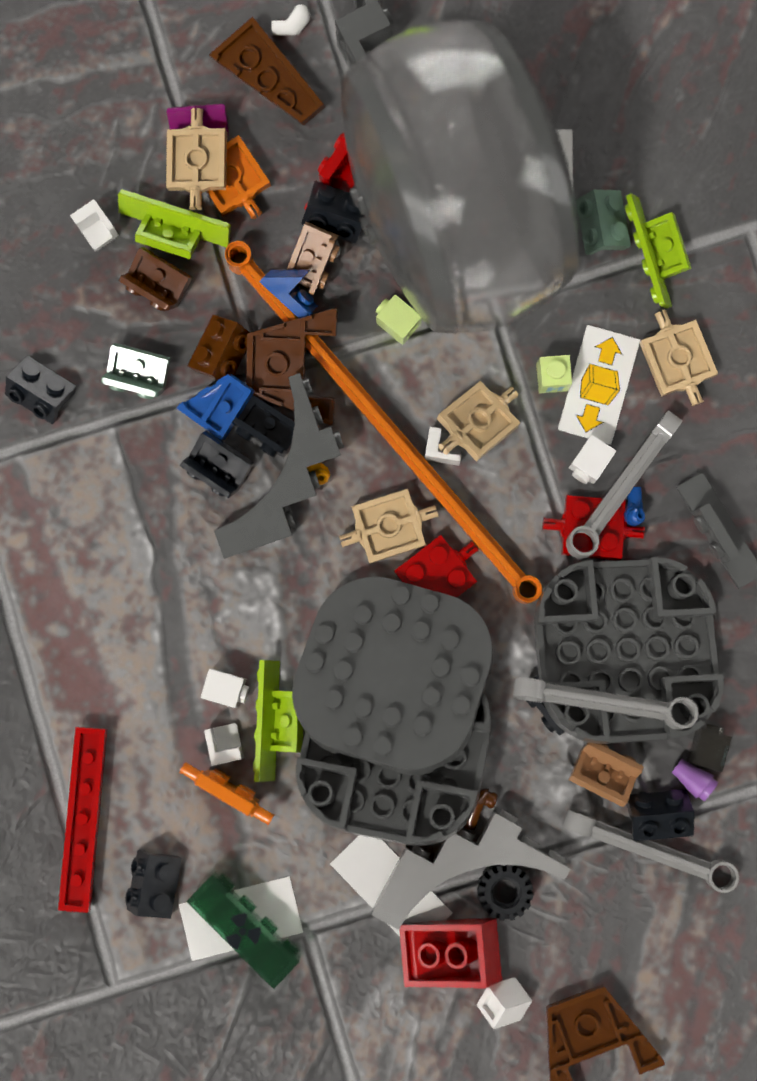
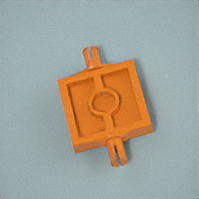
(243, 181)
(218, 785)

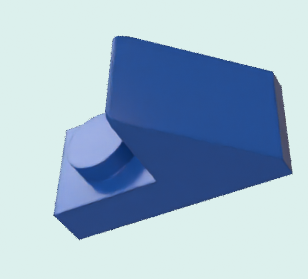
(284, 287)

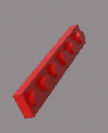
(82, 819)

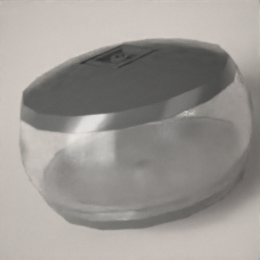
(460, 175)

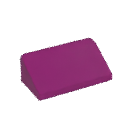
(213, 116)

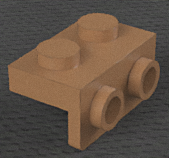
(312, 253)
(606, 772)

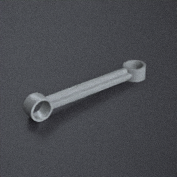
(625, 483)
(539, 691)
(649, 849)

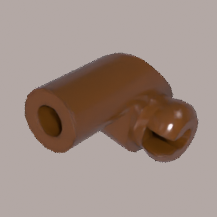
(485, 799)

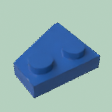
(218, 405)

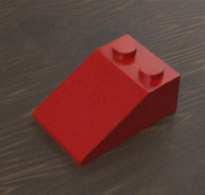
(451, 953)

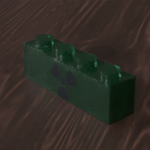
(244, 929)

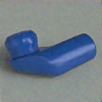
(634, 511)

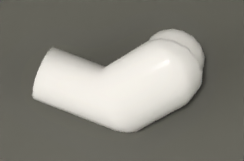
(294, 23)

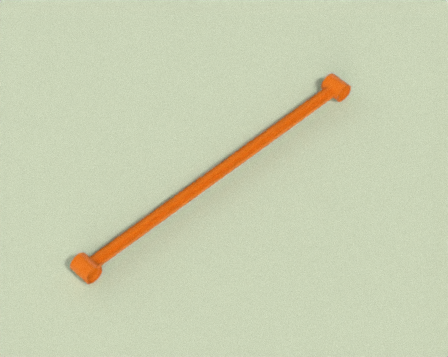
(390, 432)

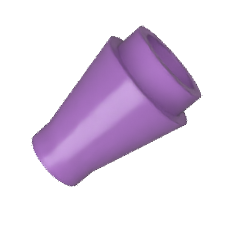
(695, 780)

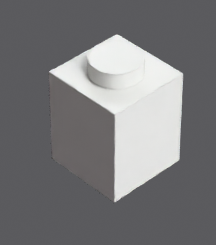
(591, 460)
(225, 688)

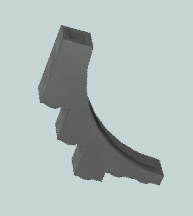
(309, 446)

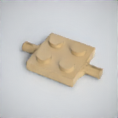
(196, 159)
(678, 358)
(478, 420)
(388, 526)

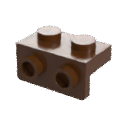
(156, 280)
(219, 348)

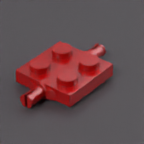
(611, 539)
(439, 568)

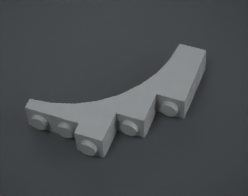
(497, 845)

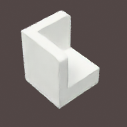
(94, 225)
(433, 451)
(224, 744)
(504, 1003)

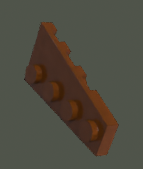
(263, 67)

